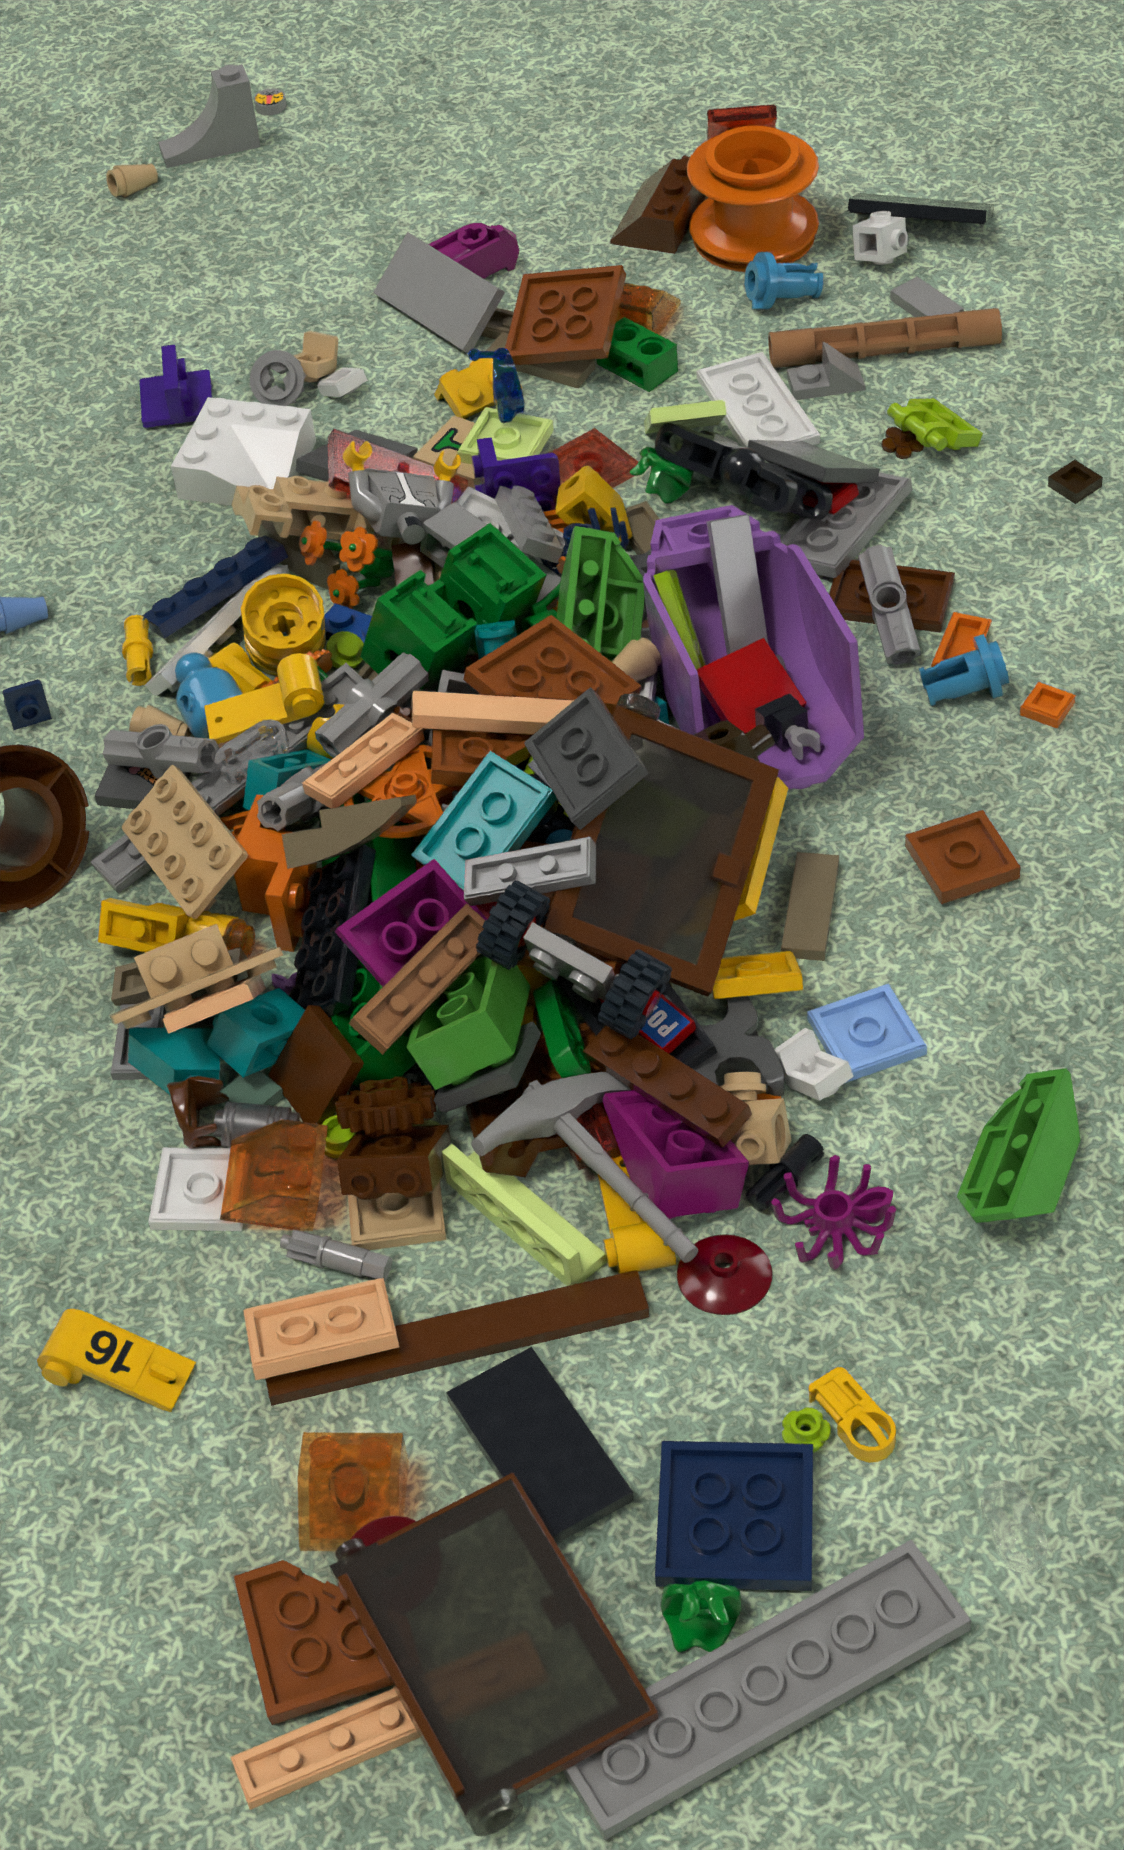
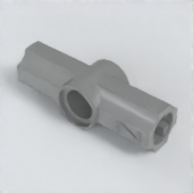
(893, 623)
(371, 703)
(159, 749)
(289, 802)

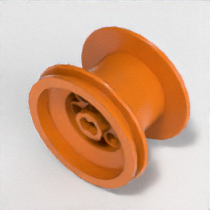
(753, 196)

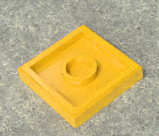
(757, 975)

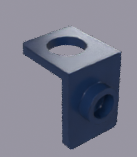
(26, 704)

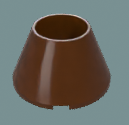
(41, 826)

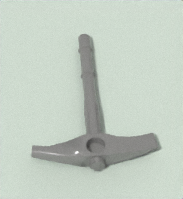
(553, 1110)

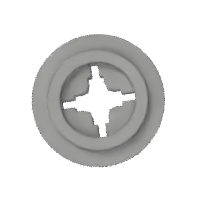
(262, 378)

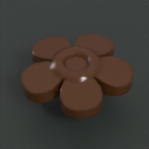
(902, 442)

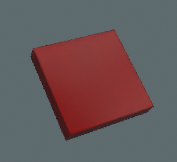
(745, 682)

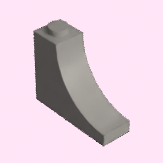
(223, 126)

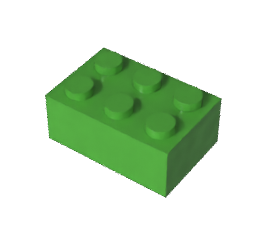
(470, 1023)

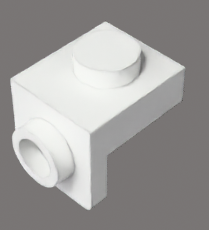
(809, 1068)

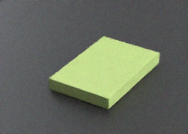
(687, 415)

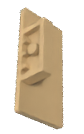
(184, 842)
(186, 967)

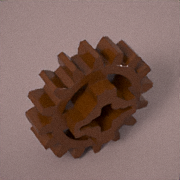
(385, 1107)

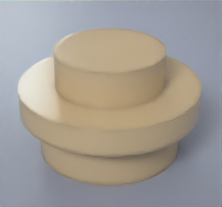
(744, 1085)

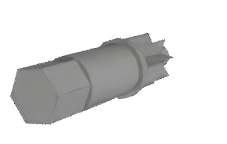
(336, 1255)

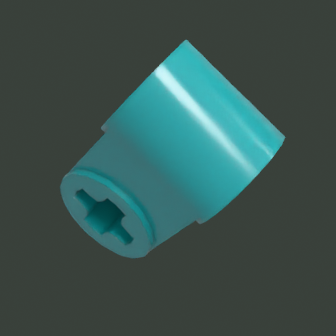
(493, 635)

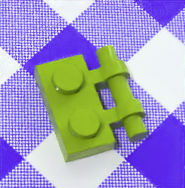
(934, 424)

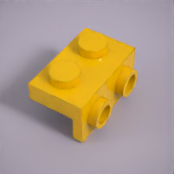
(468, 389)

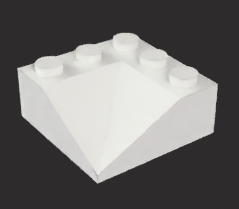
(240, 447)

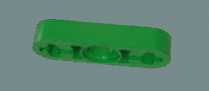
(561, 1030)

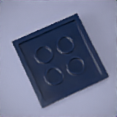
(735, 1515)

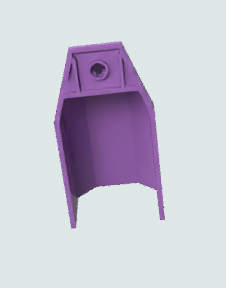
(799, 627)

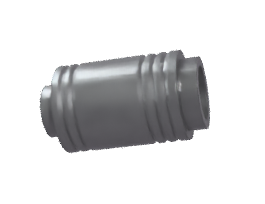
(243, 1118)

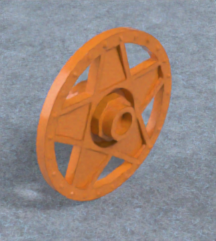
(409, 778)

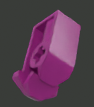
(480, 248)

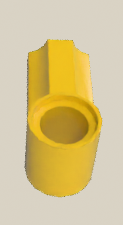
(237, 663)

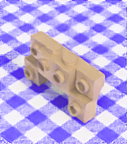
(298, 503)

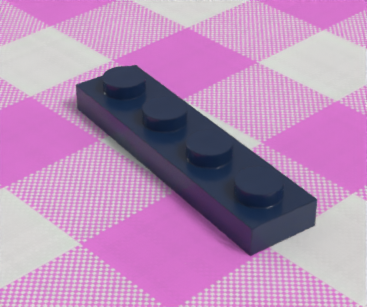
(215, 586)

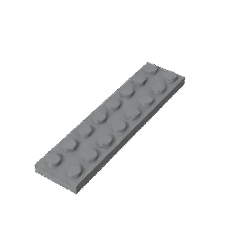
(771, 1685)

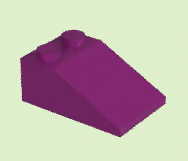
(403, 921)
(673, 1161)

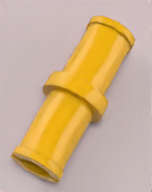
(137, 650)

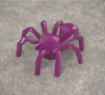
(837, 1212)

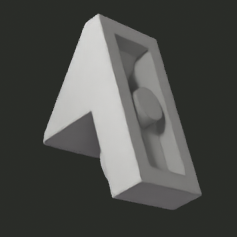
(832, 377)

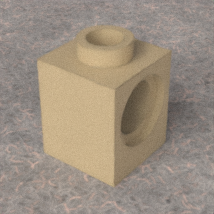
(766, 1132)

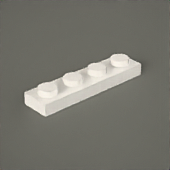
(217, 629)

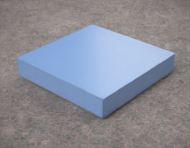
(868, 1031)

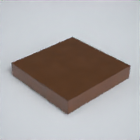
(315, 1066)

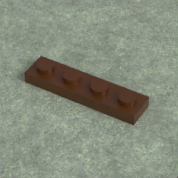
(669, 1084)

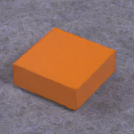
(1047, 705)

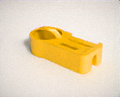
(851, 1408)

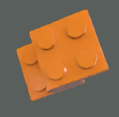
(268, 885)

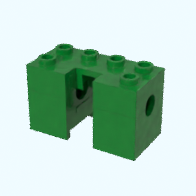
(480, 584)

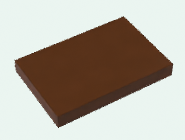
(925, 589)

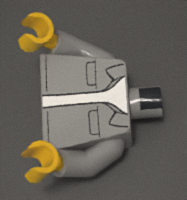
(396, 500)

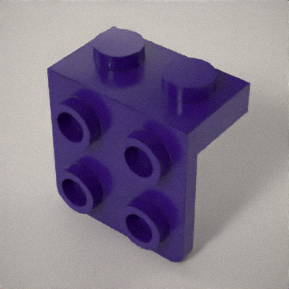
(534, 473)

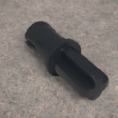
(797, 1160)

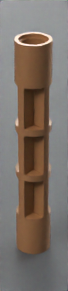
(887, 337)

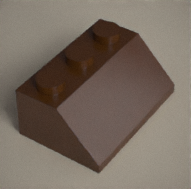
(660, 210)

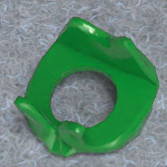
(665, 477)
(700, 1613)

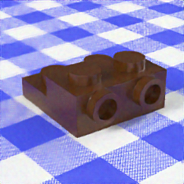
(393, 1163)

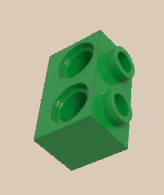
(640, 355)

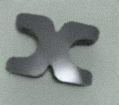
(741, 1048)

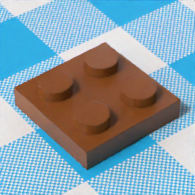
(962, 856)

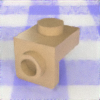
(318, 355)

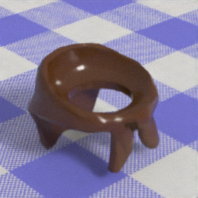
(188, 1099)

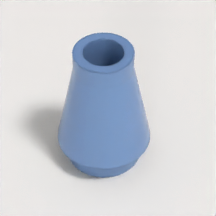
(20, 612)

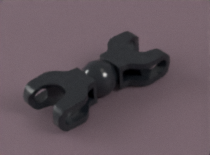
(743, 471)

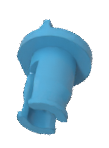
(771, 280)
(967, 673)

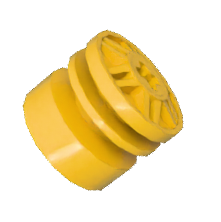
(278, 606)

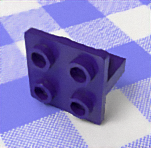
(176, 394)

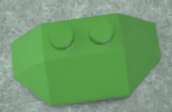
(601, 592)
(1024, 1151)

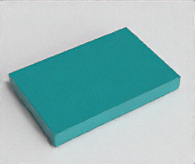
(486, 817)

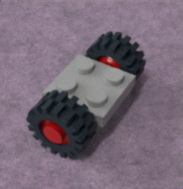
(626, 997)

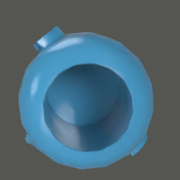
(200, 687)

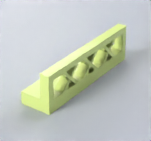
(524, 1218)

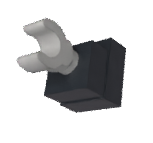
(788, 725)

